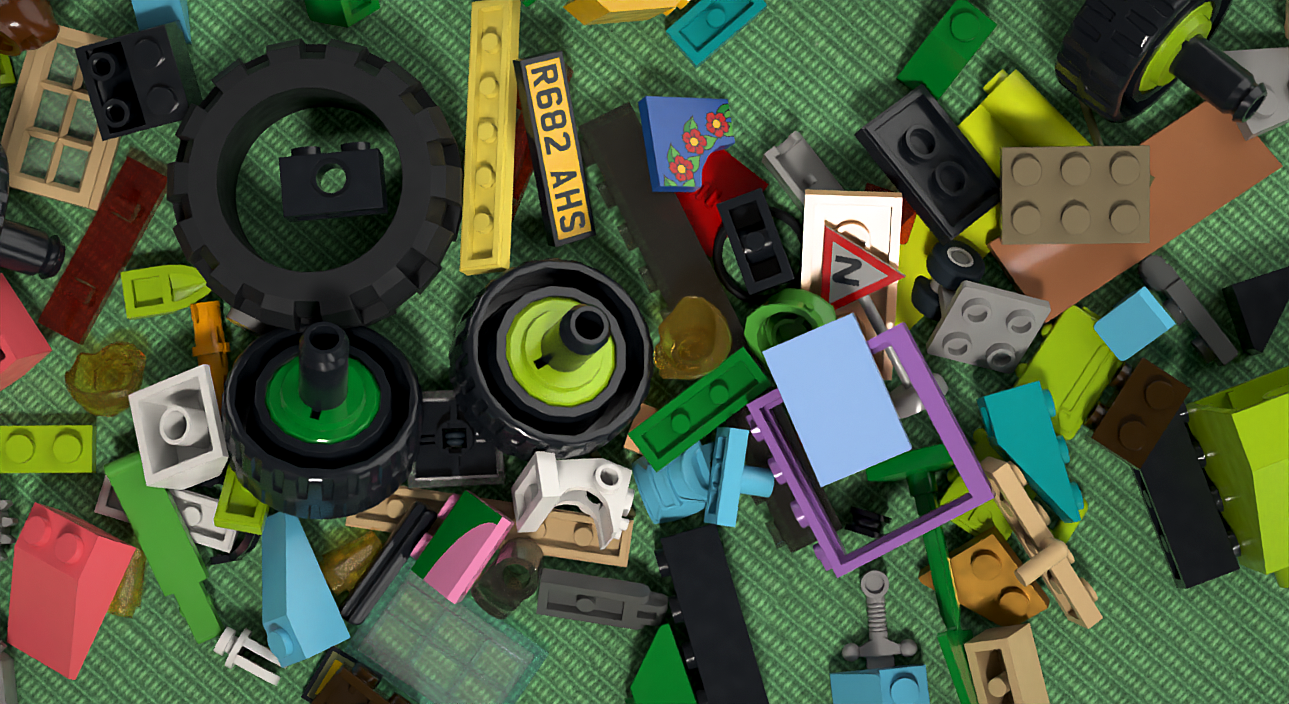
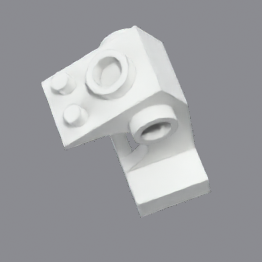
(559, 482)

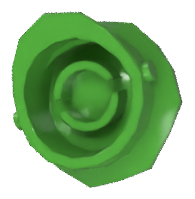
(784, 318)

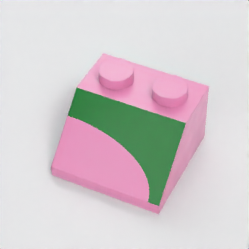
(460, 546)

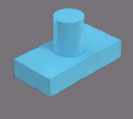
(731, 477)

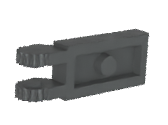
(1184, 307)

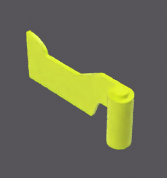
(1008, 117)

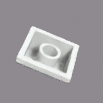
(179, 430)

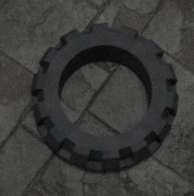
(252, 99)

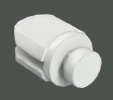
(235, 646)

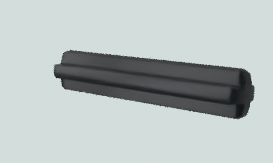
(387, 563)

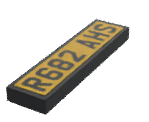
(554, 147)

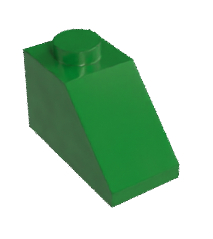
(947, 49)
(661, 673)

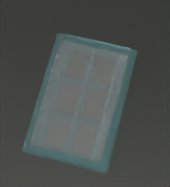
(443, 648)

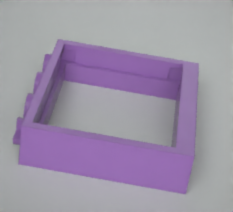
(807, 505)

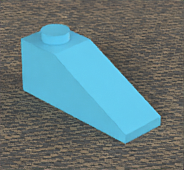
(295, 596)

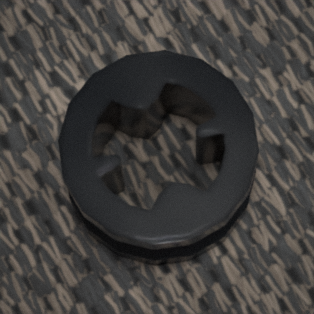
(867, 523)

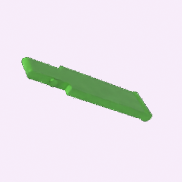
(166, 544)

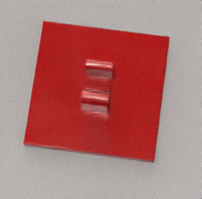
(721, 180)

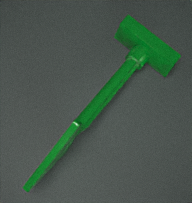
(918, 470)

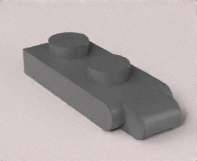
(599, 600)

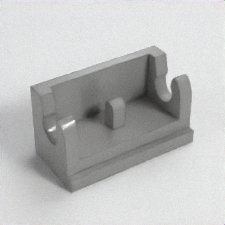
(798, 168)

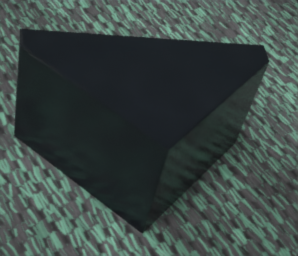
(1257, 307)

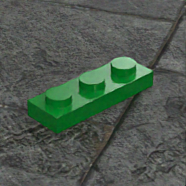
(699, 409)

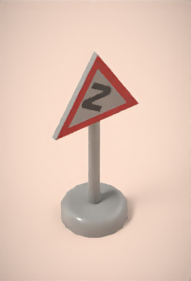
(852, 275)

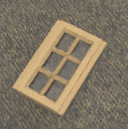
(53, 130)

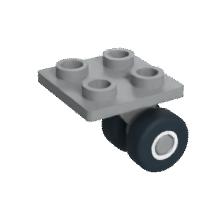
(975, 320)

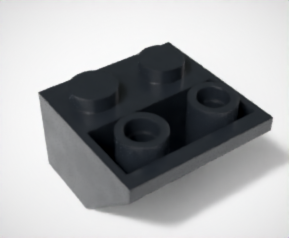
(139, 79)

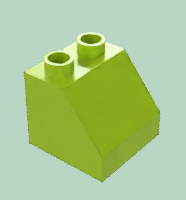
(1248, 463)

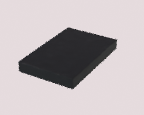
(931, 164)

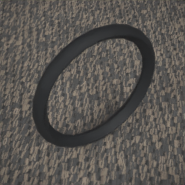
(721, 272)

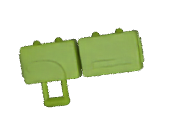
(1076, 371)

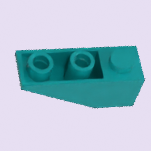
(1023, 433)

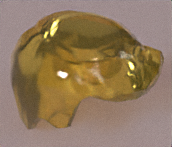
(692, 340)
(106, 378)

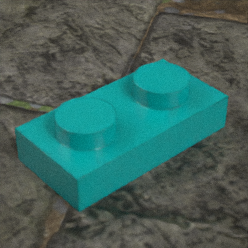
(711, 26)

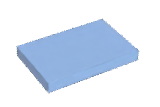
(837, 399)

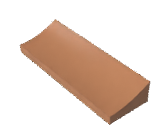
(1197, 169)

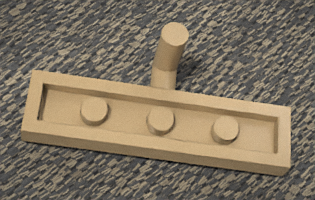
(1047, 555)

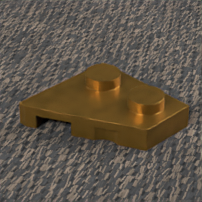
(987, 580)

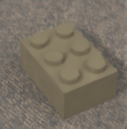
(1075, 194)

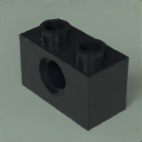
(360, 196)
(755, 242)

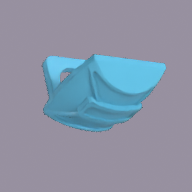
(677, 488)

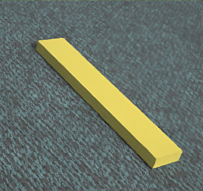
(490, 137)

